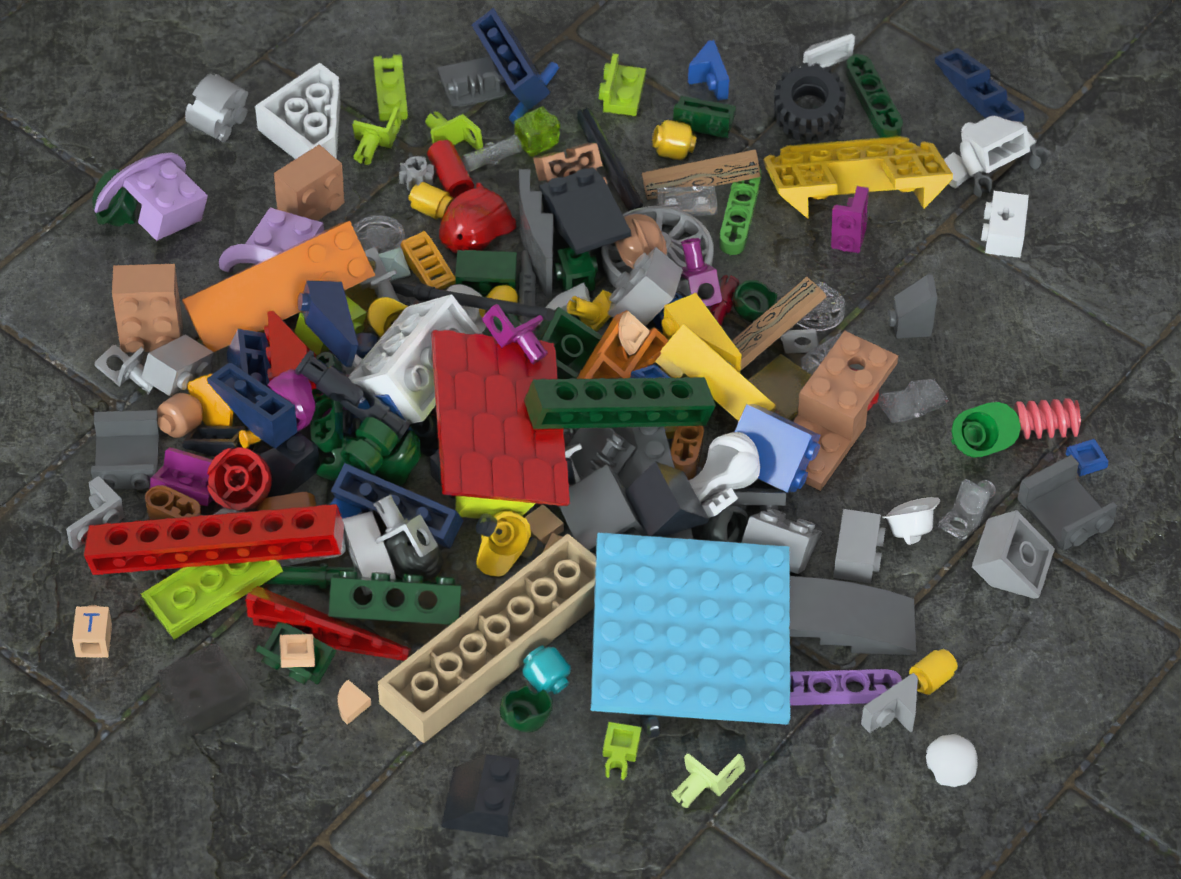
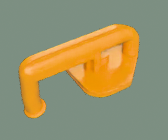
(215, 410)

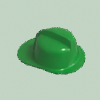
(985, 429)

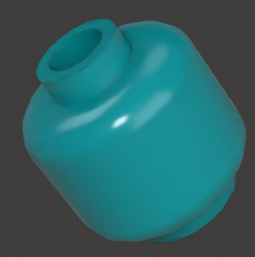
(546, 669)

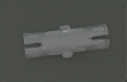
(492, 153)

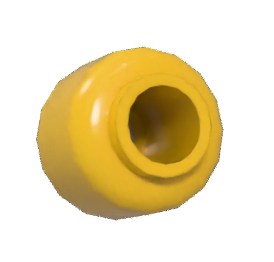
(673, 140)

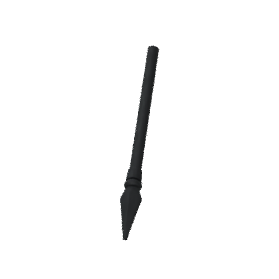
(425, 293)

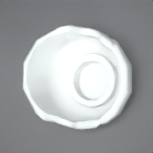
(952, 760)

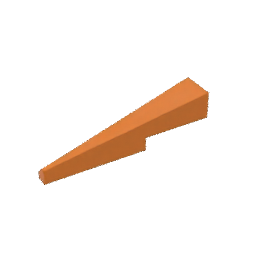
(612, 361)

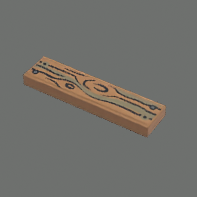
(703, 173)
(778, 320)

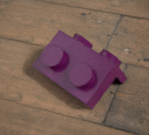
(185, 474)

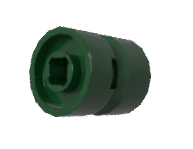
(372, 442)

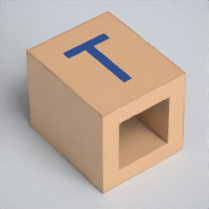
(92, 631)

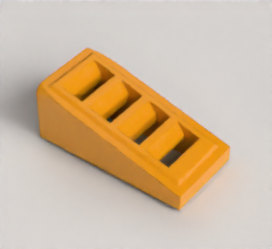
(422, 246)

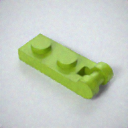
(390, 86)

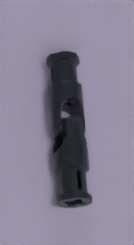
(341, 389)

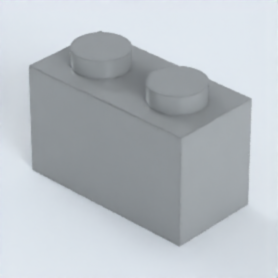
(177, 364)
(857, 546)

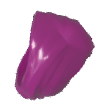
(298, 392)

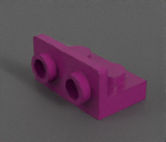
(850, 222)

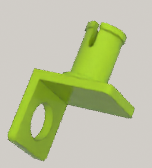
(454, 130)
(372, 136)

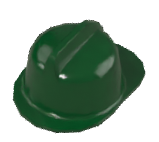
(121, 207)

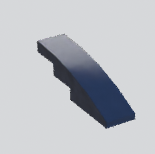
(976, 86)

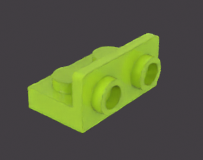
(622, 88)

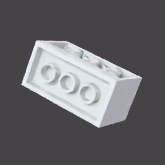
(404, 359)

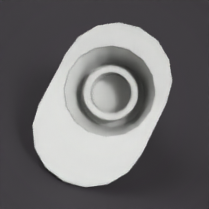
(912, 519)

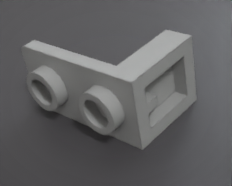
(107, 510)

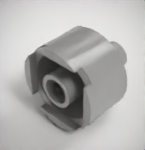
(217, 107)

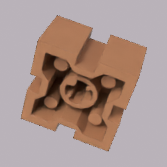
(577, 158)

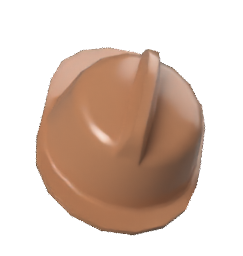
(644, 238)

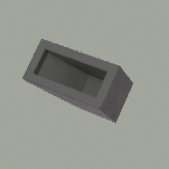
(914, 309)

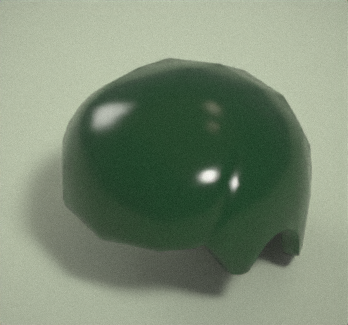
(753, 299)
(332, 466)
(525, 709)

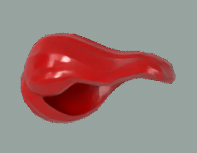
(478, 217)

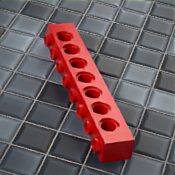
(214, 539)

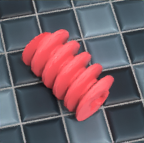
(1048, 417)

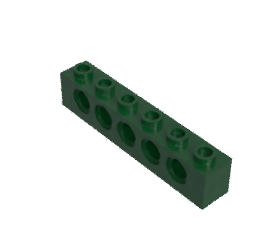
(619, 402)

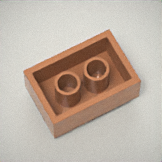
(146, 306)

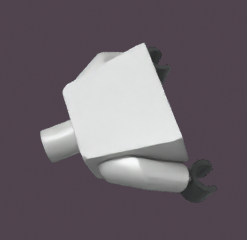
(995, 144)

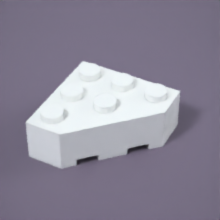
(303, 113)

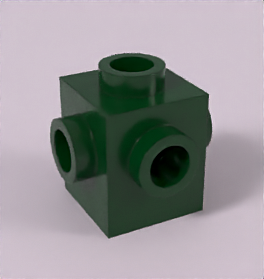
(575, 269)

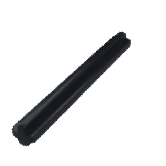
(609, 160)

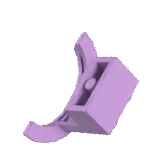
(164, 190)
(273, 235)

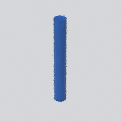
(546, 75)

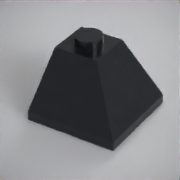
(290, 463)

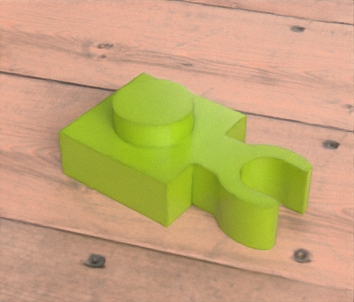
(620, 745)

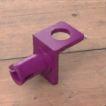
(699, 272)
(522, 334)

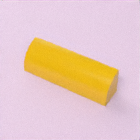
(724, 381)

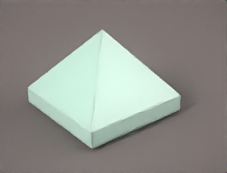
(396, 260)

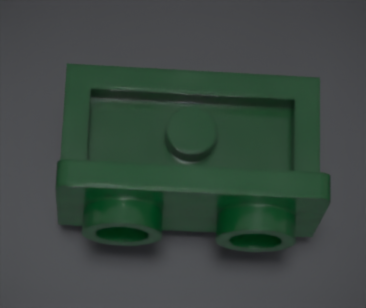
(705, 116)
(322, 653)

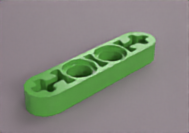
(739, 208)

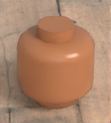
(179, 415)

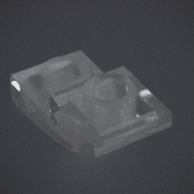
(917, 400)

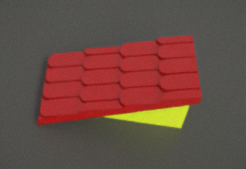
(484, 430)

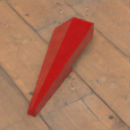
(270, 608)

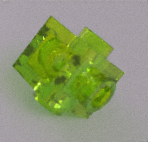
(537, 131)

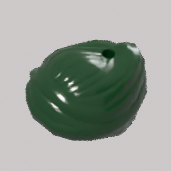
(401, 460)

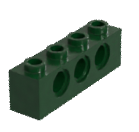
(345, 605)

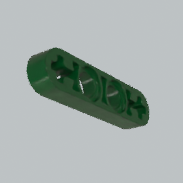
(870, 97)
(334, 420)

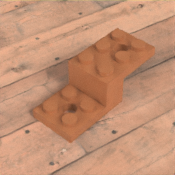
(838, 400)

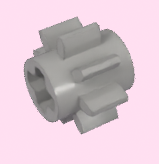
(415, 171)

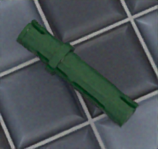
(307, 575)

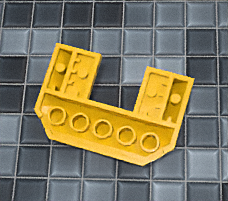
(870, 163)

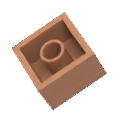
(310, 185)

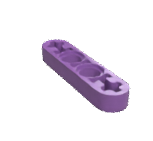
(837, 681)

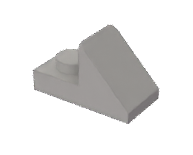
(895, 702)

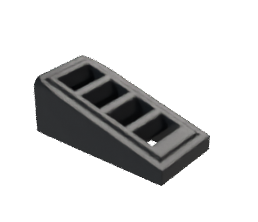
(216, 439)

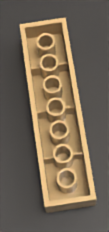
(491, 639)

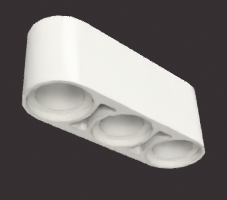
(365, 553)

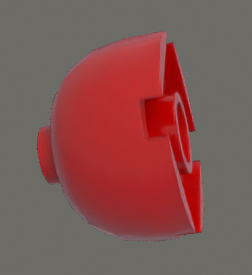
(239, 479)

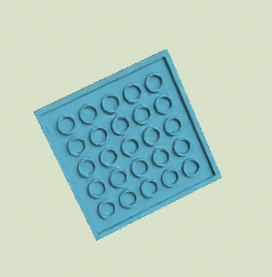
(691, 629)

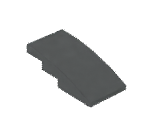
(536, 232)
(852, 616)

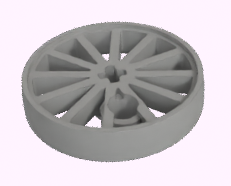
(670, 216)

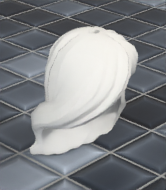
(730, 464)

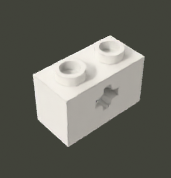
(1006, 224)

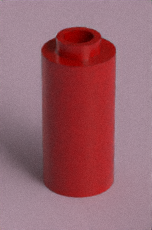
(449, 168)

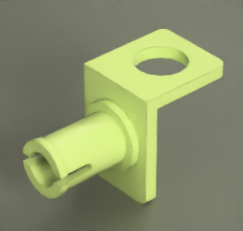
(703, 778)

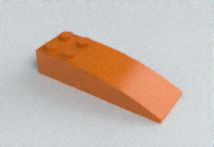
(276, 284)

